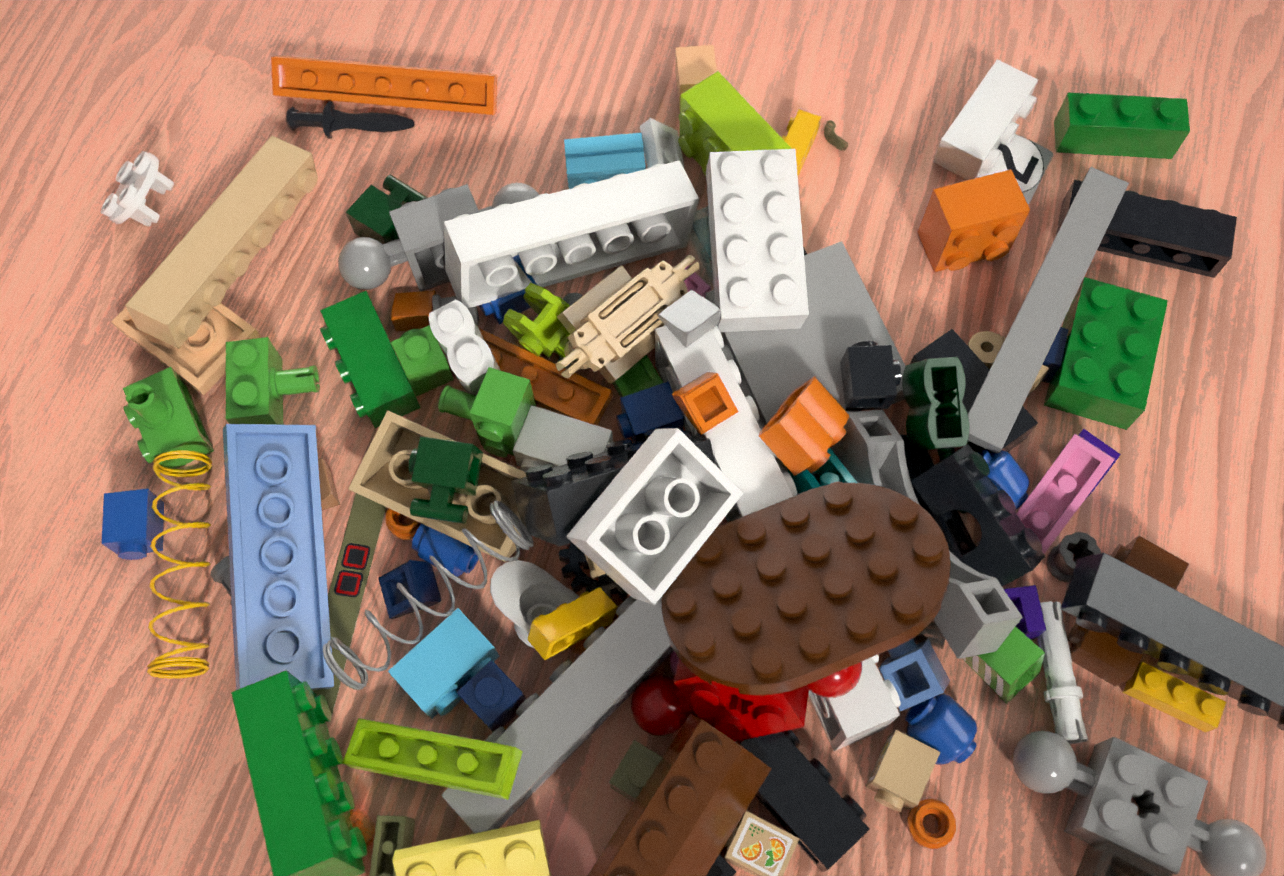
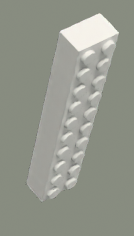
(755, 472)

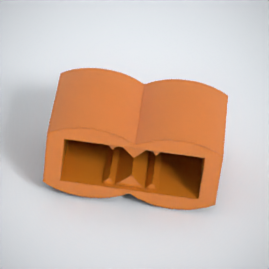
(805, 427)

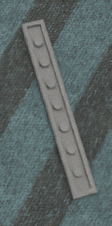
(1043, 310)

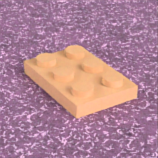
(203, 355)

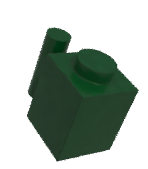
(371, 214)
(446, 469)

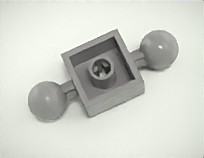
(420, 231)
(1165, 798)

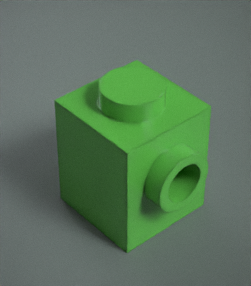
(422, 360)

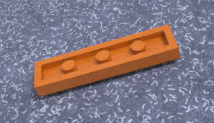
(570, 396)

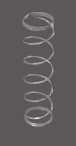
(504, 517)

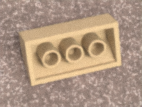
(387, 480)

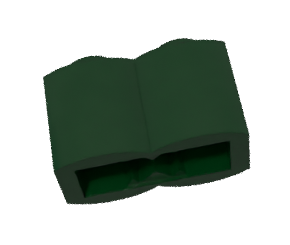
(934, 397)

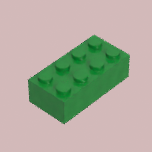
(298, 779)

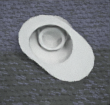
(525, 592)

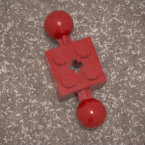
(664, 703)

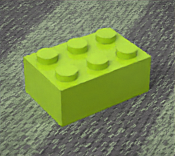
(721, 120)

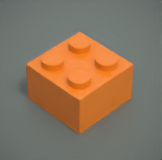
(973, 221)

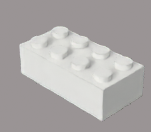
(756, 240)

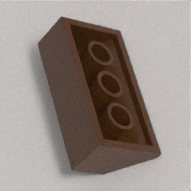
(685, 807)

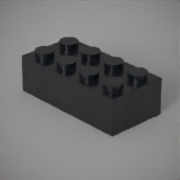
(558, 497)

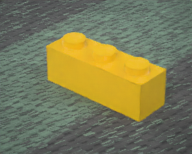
(801, 135)
(571, 623)
(1175, 697)

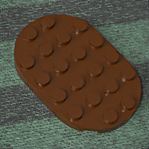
(807, 588)

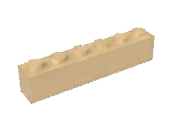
(223, 243)

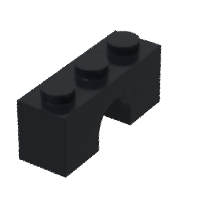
(962, 483)

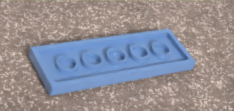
(276, 553)

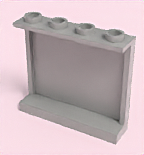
(839, 316)

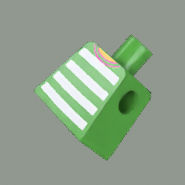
(1011, 666)

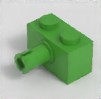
(258, 382)
(495, 411)
(165, 417)

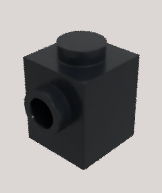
(869, 376)

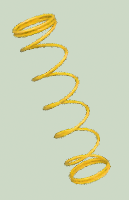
(200, 665)

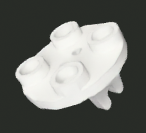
(134, 185)

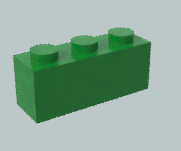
(1121, 125)
(367, 359)

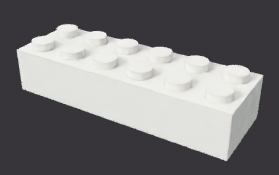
(569, 233)

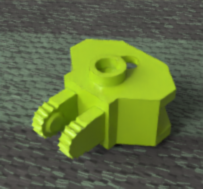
(546, 332)

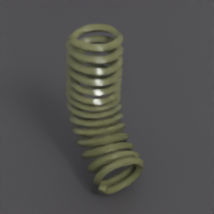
(839, 142)

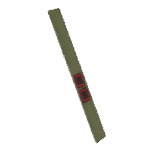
(351, 579)

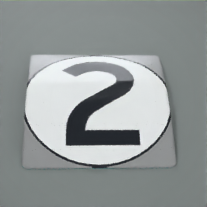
(1027, 163)

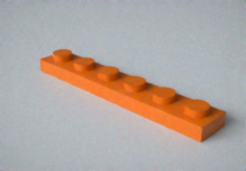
(384, 85)

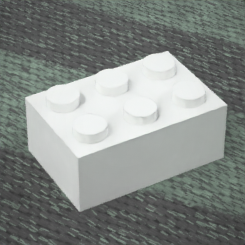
(655, 514)

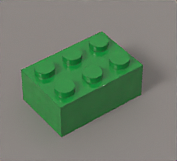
(1108, 354)

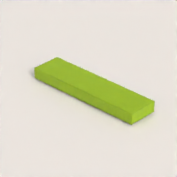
(433, 758)

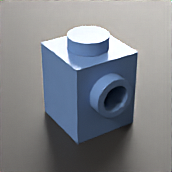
(914, 672)

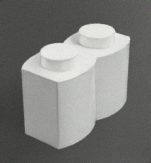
(463, 344)

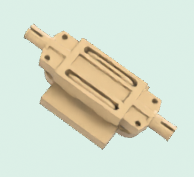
(618, 318)

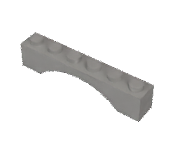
(976, 608)

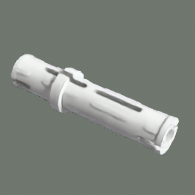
(1060, 681)

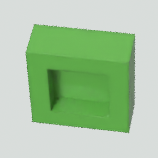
(637, 378)

